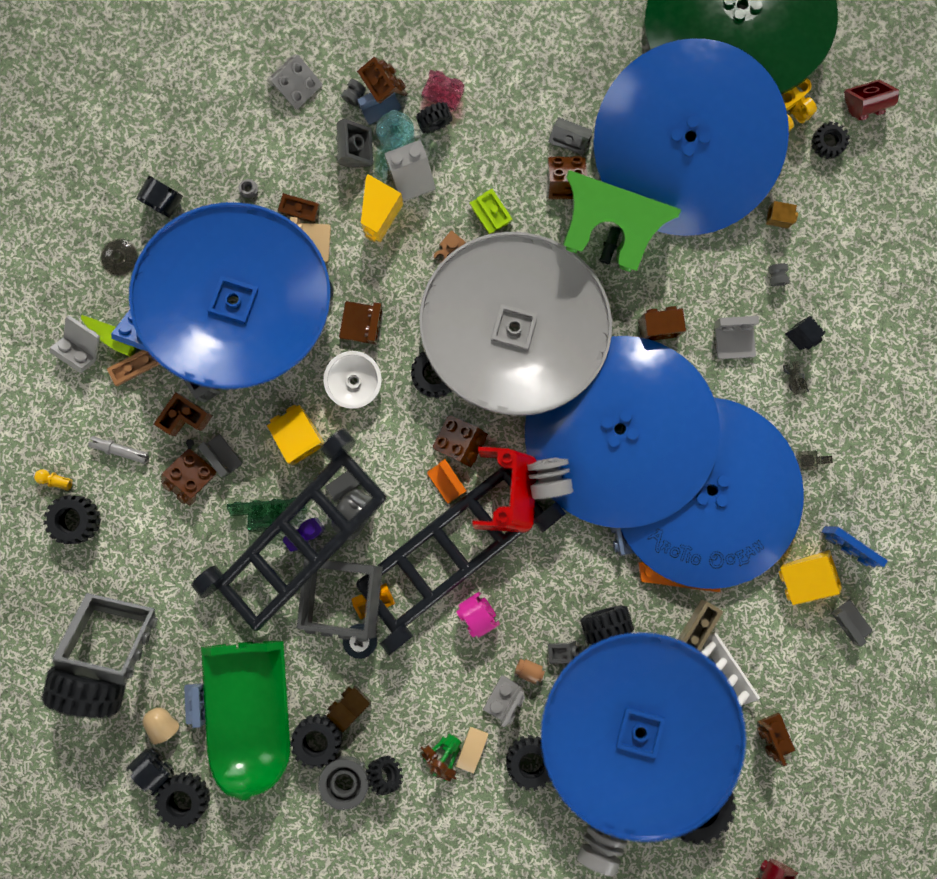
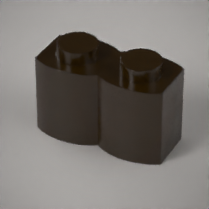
(348, 708)

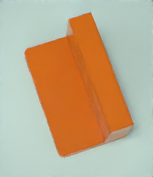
(446, 481)

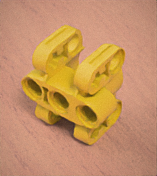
(799, 106)

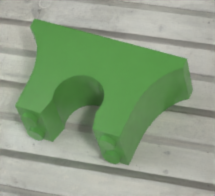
(633, 213)

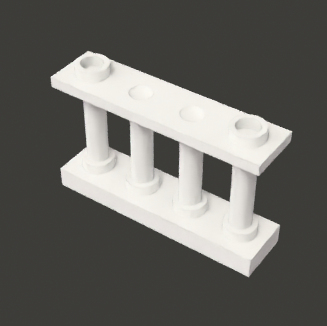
(727, 664)

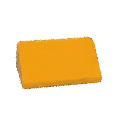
(359, 602)

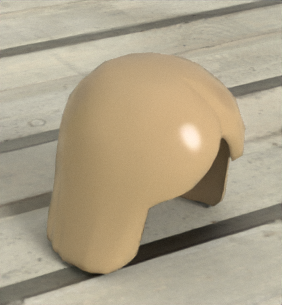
(159, 725)

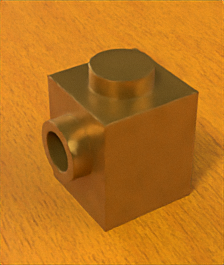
(781, 214)

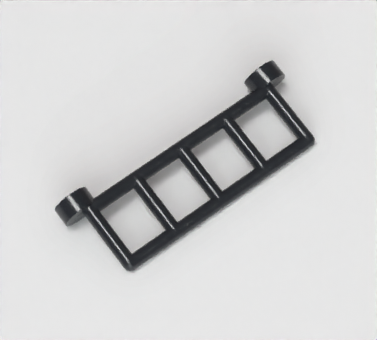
(336, 450)
(399, 632)

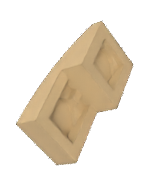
(471, 750)

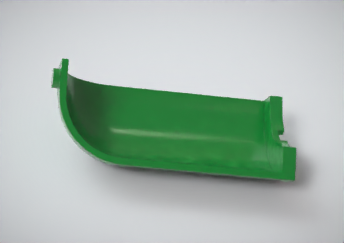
(246, 716)

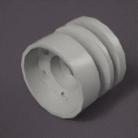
(550, 478)
(601, 852)

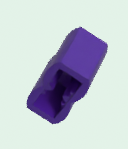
(308, 529)

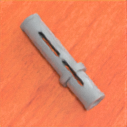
(110, 447)

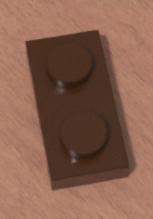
(298, 207)

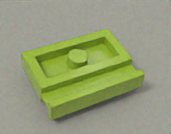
(490, 211)

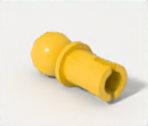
(53, 480)

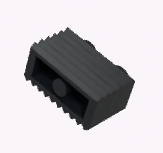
(806, 334)

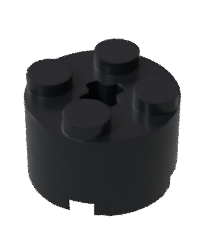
(159, 196)
(150, 771)

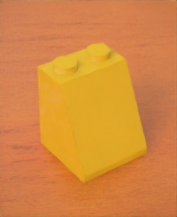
(379, 208)
(295, 434)
(811, 578)

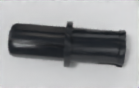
(610, 245)

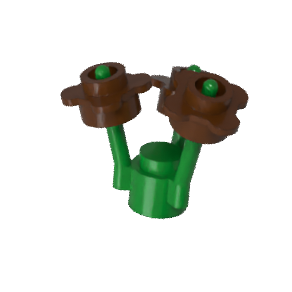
(438, 767)

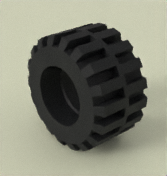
(421, 384)
(56, 519)
(606, 623)
(308, 755)
(517, 775)
(168, 808)

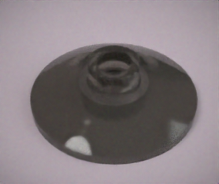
(125, 263)

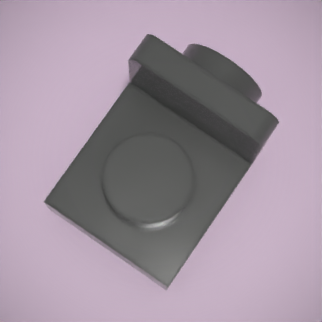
(562, 652)

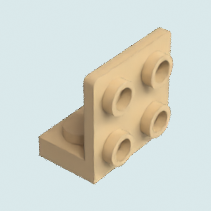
(319, 235)

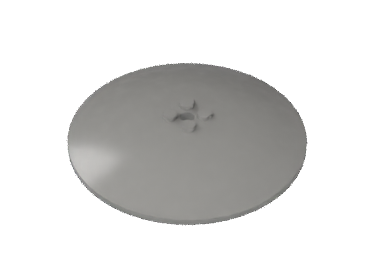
(524, 283)

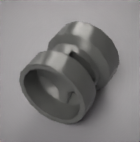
(353, 92)
(779, 275)

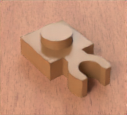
(449, 244)

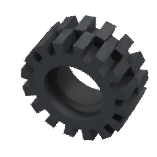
(434, 117)
(837, 132)
(376, 779)

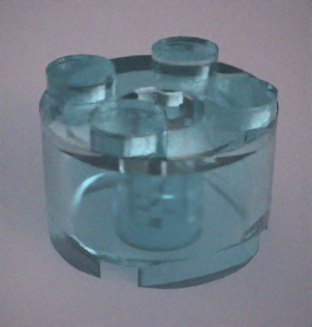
(395, 123)

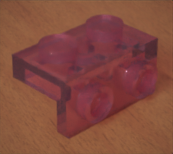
(443, 89)

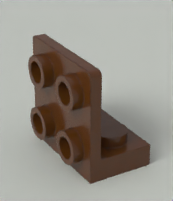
(381, 79)
(558, 167)
(361, 322)
(776, 737)

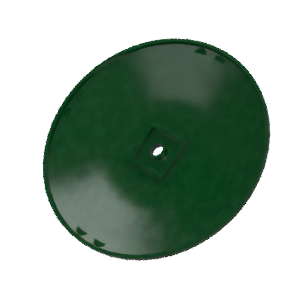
(781, 35)

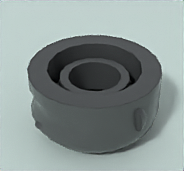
(349, 506)
(338, 797)

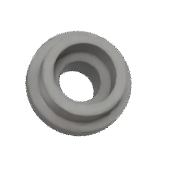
(245, 183)

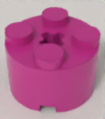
(478, 615)

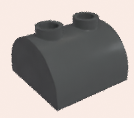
(354, 144)

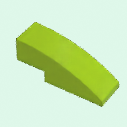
(104, 331)

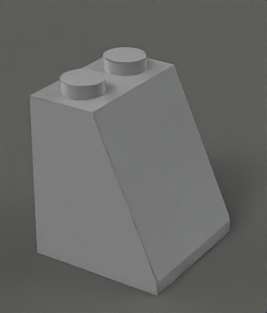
(410, 170)

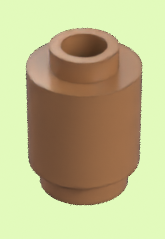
(529, 671)

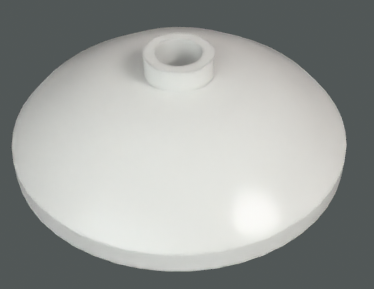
(341, 372)

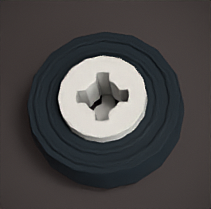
(357, 651)

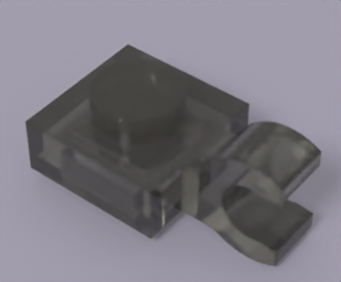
(796, 380)
(809, 460)

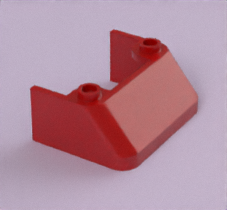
(520, 514)

